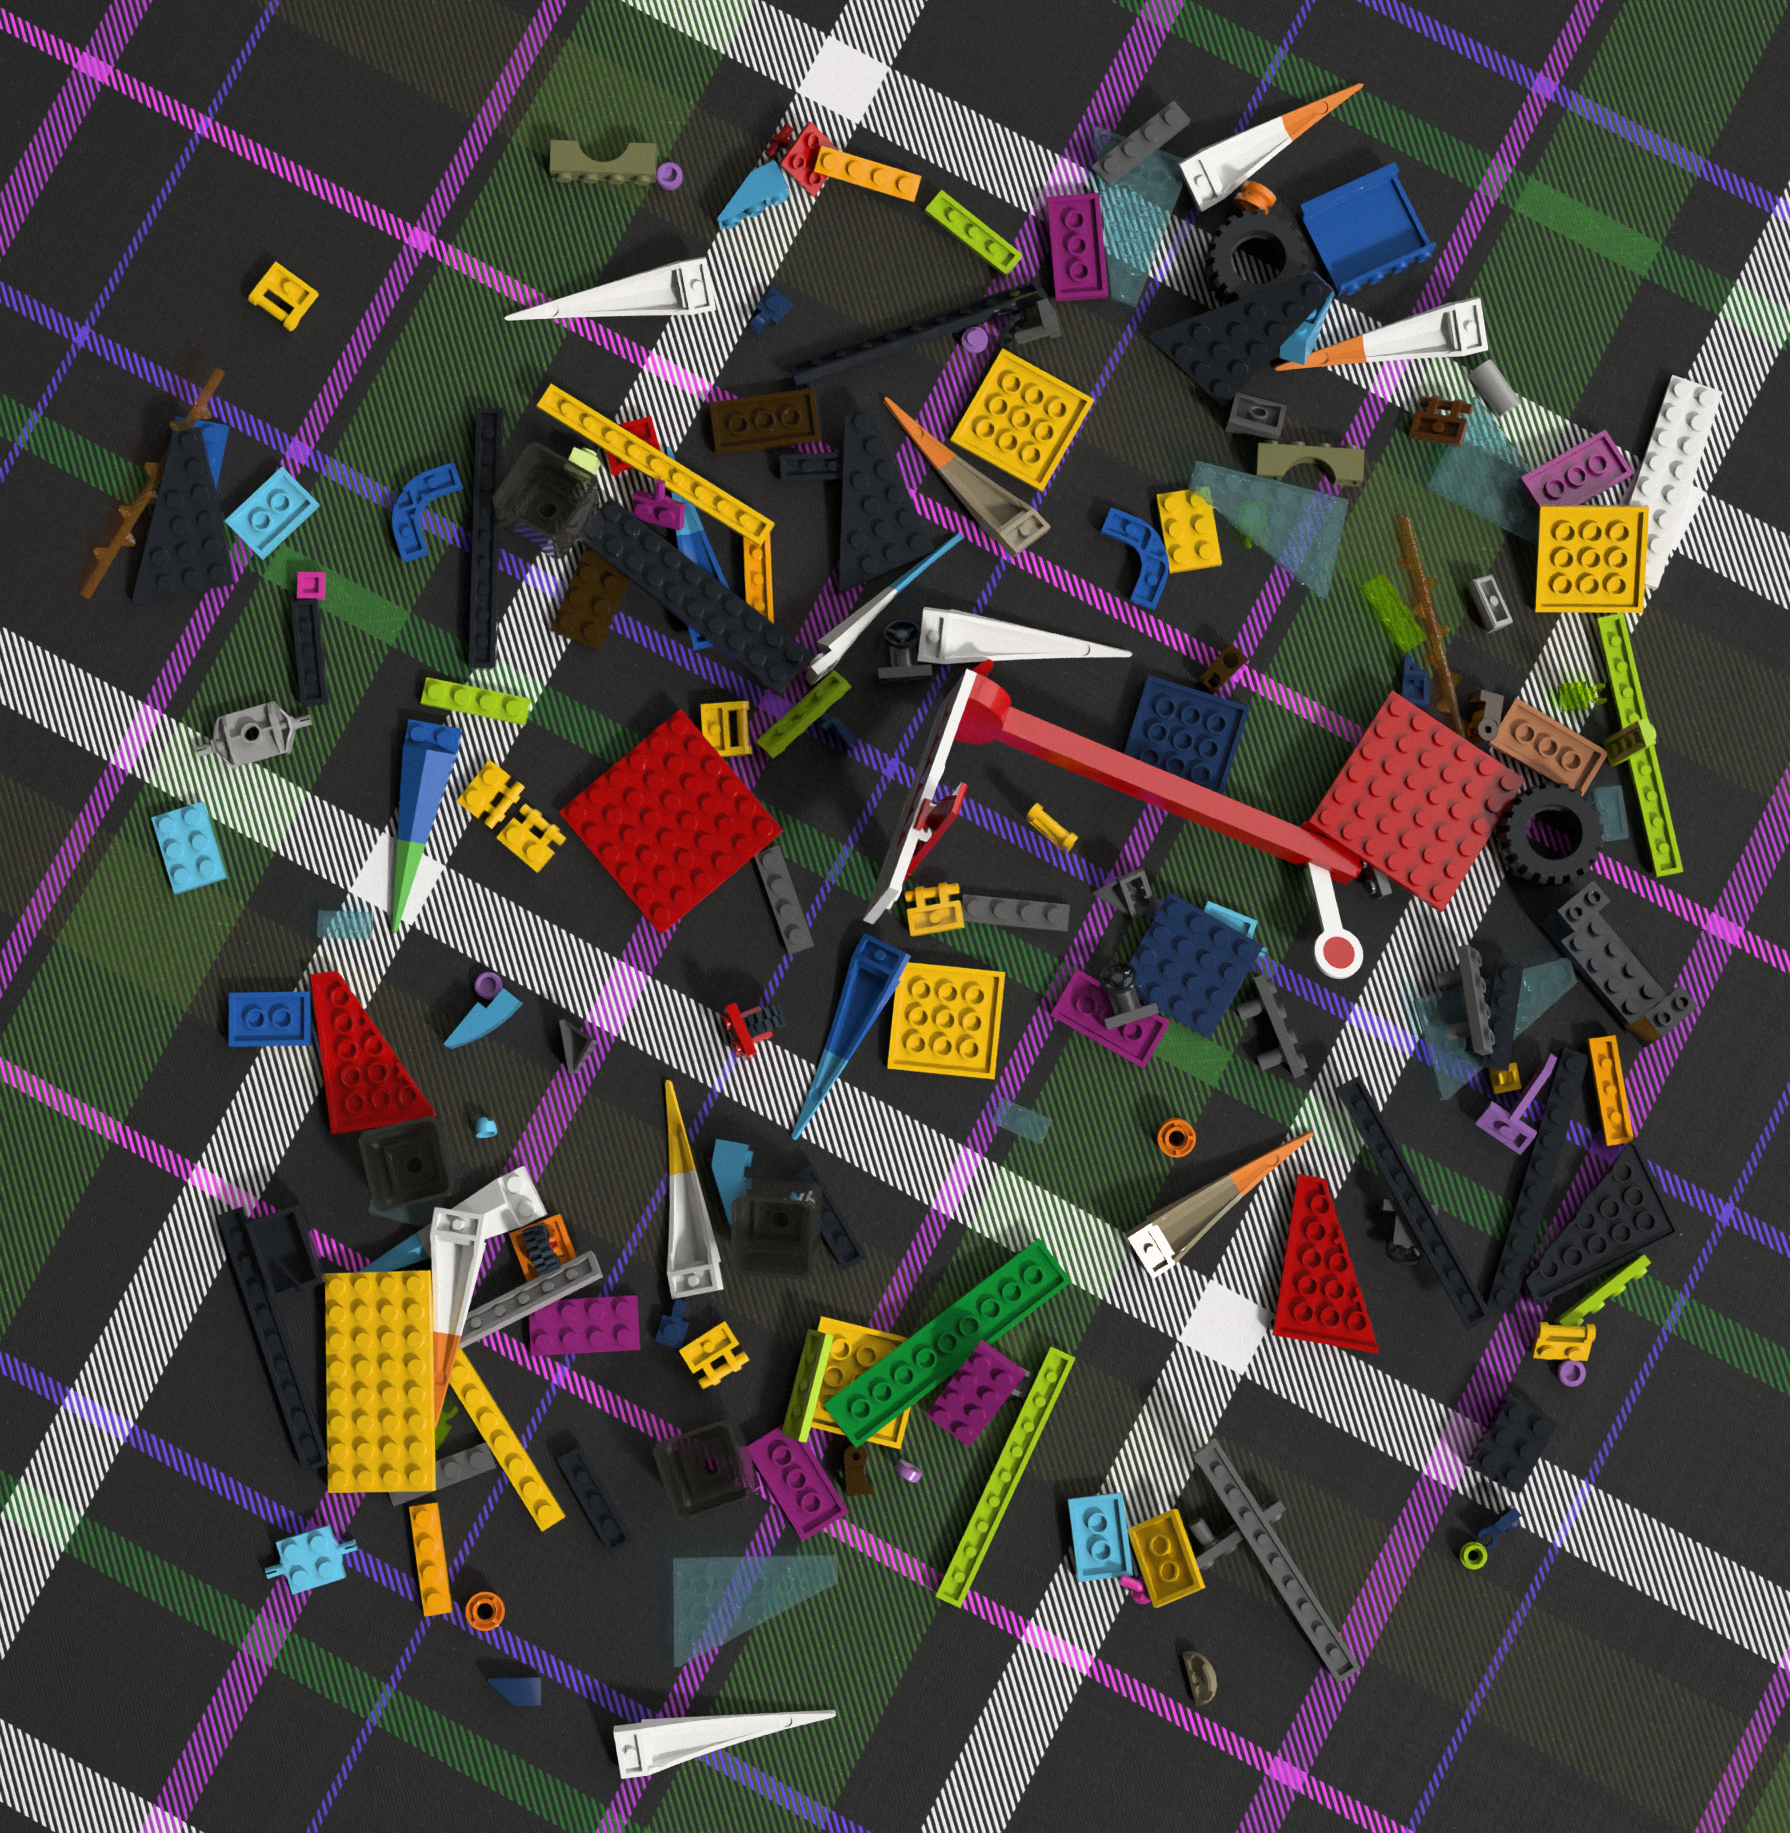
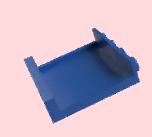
(1365, 230)

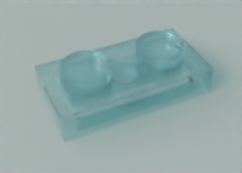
(1612, 809)
(345, 925)
(1021, 1121)

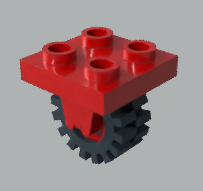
(751, 1027)

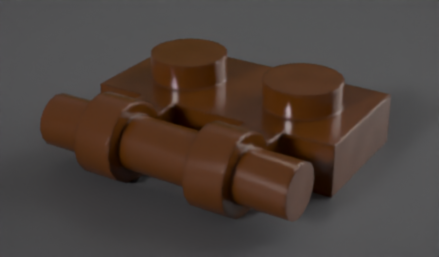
(1441, 428)

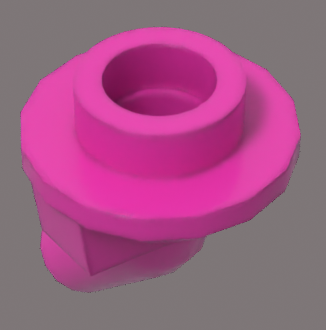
(1139, 1590)

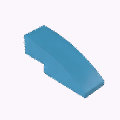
(484, 1020)

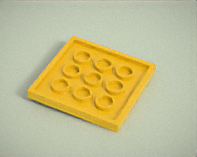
(1022, 420)
(1591, 558)
(946, 1020)
(851, 1354)

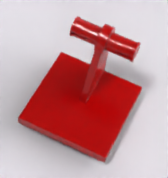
(801, 155)

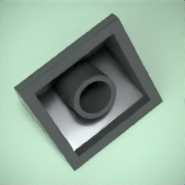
(1255, 418)

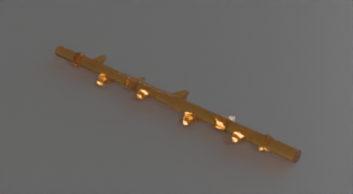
(148, 495)
(1436, 631)

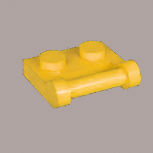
(287, 288)
(717, 727)
(1050, 828)
(1563, 1341)

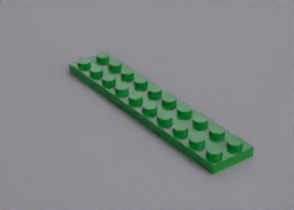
(946, 1342)

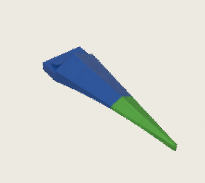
(426, 769)

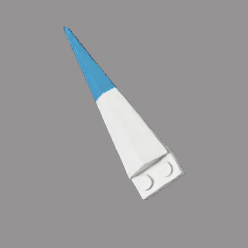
(839, 639)
(508, 1202)

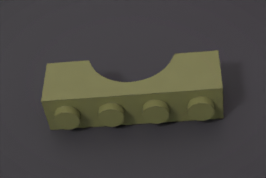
(635, 165)
(1342, 464)

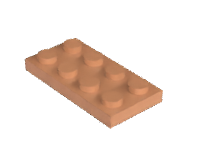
(1548, 747)

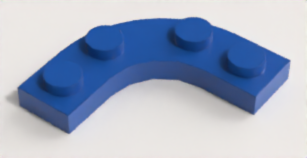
(411, 504)
(1150, 551)

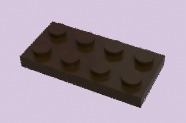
(765, 422)
(590, 602)

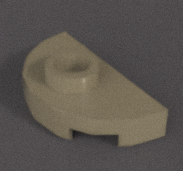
(1201, 1677)

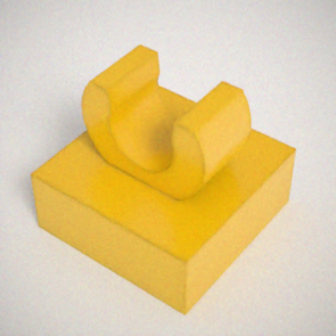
(1505, 1081)

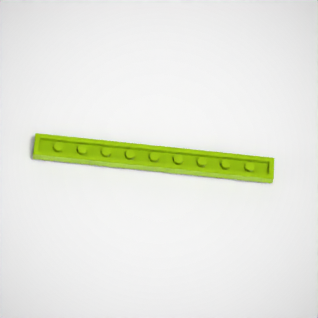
(1643, 766)
(1005, 1477)

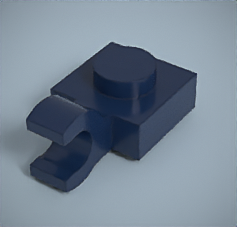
(771, 309)
(673, 1328)
(1504, 1521)

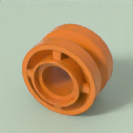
(1254, 197)
(1184, 1146)
(498, 1611)

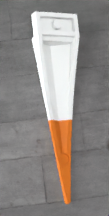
(1226, 164)
(1438, 332)
(456, 1259)

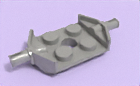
(274, 738)

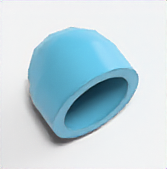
(485, 1127)

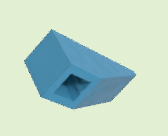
(759, 190)
(1302, 341)
(729, 1169)

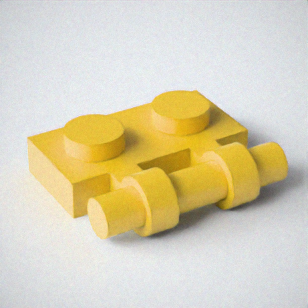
(483, 791)
(525, 844)
(934, 917)
(710, 1347)

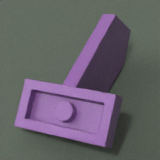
(1506, 1125)

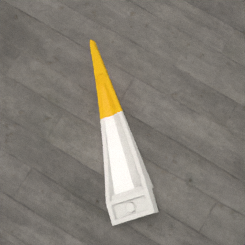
(692, 1245)

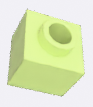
(586, 459)

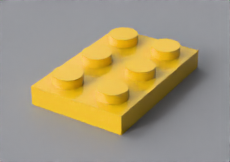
(1188, 531)
(1165, 1558)

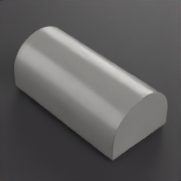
(1494, 388)
(1489, 603)

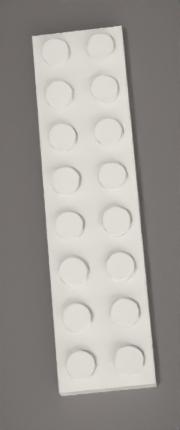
(1672, 465)

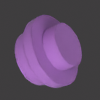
(974, 340)

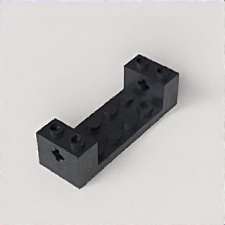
(1614, 969)

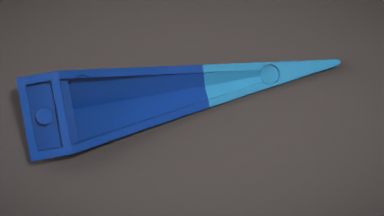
(696, 546)
(867, 988)

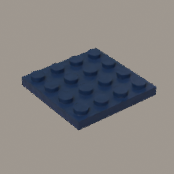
(1187, 732)
(1192, 964)

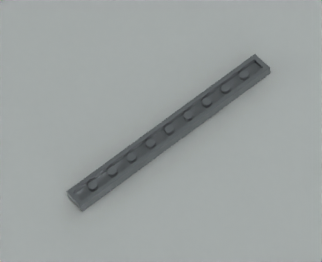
(1276, 1560)

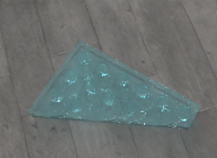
(1136, 215)
(1486, 476)
(1285, 520)
(1455, 1060)
(735, 1593)

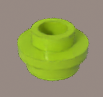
(1481, 1555)

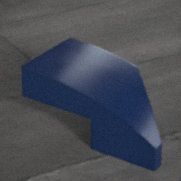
(1414, 683)
(829, 723)
(518, 1690)

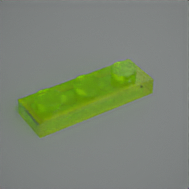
(1393, 613)

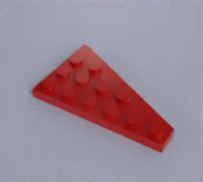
(360, 1070)
(1318, 1283)

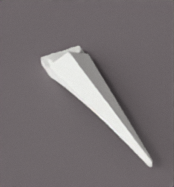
(665, 290)
(967, 637)
(669, 1741)

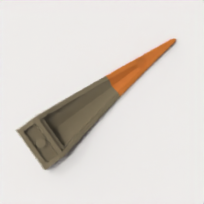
(994, 508)
(1177, 1227)

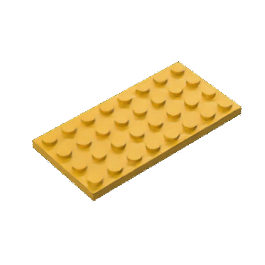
(380, 1382)

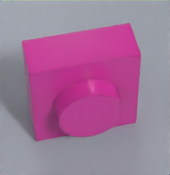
(311, 585)

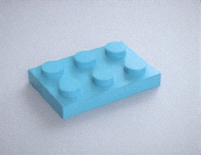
(272, 513)
(189, 847)
(1100, 1537)

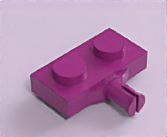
(658, 507)

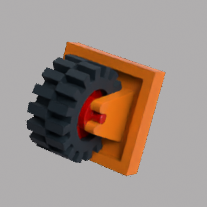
(543, 1247)

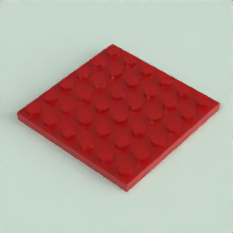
(1416, 801)
(671, 821)

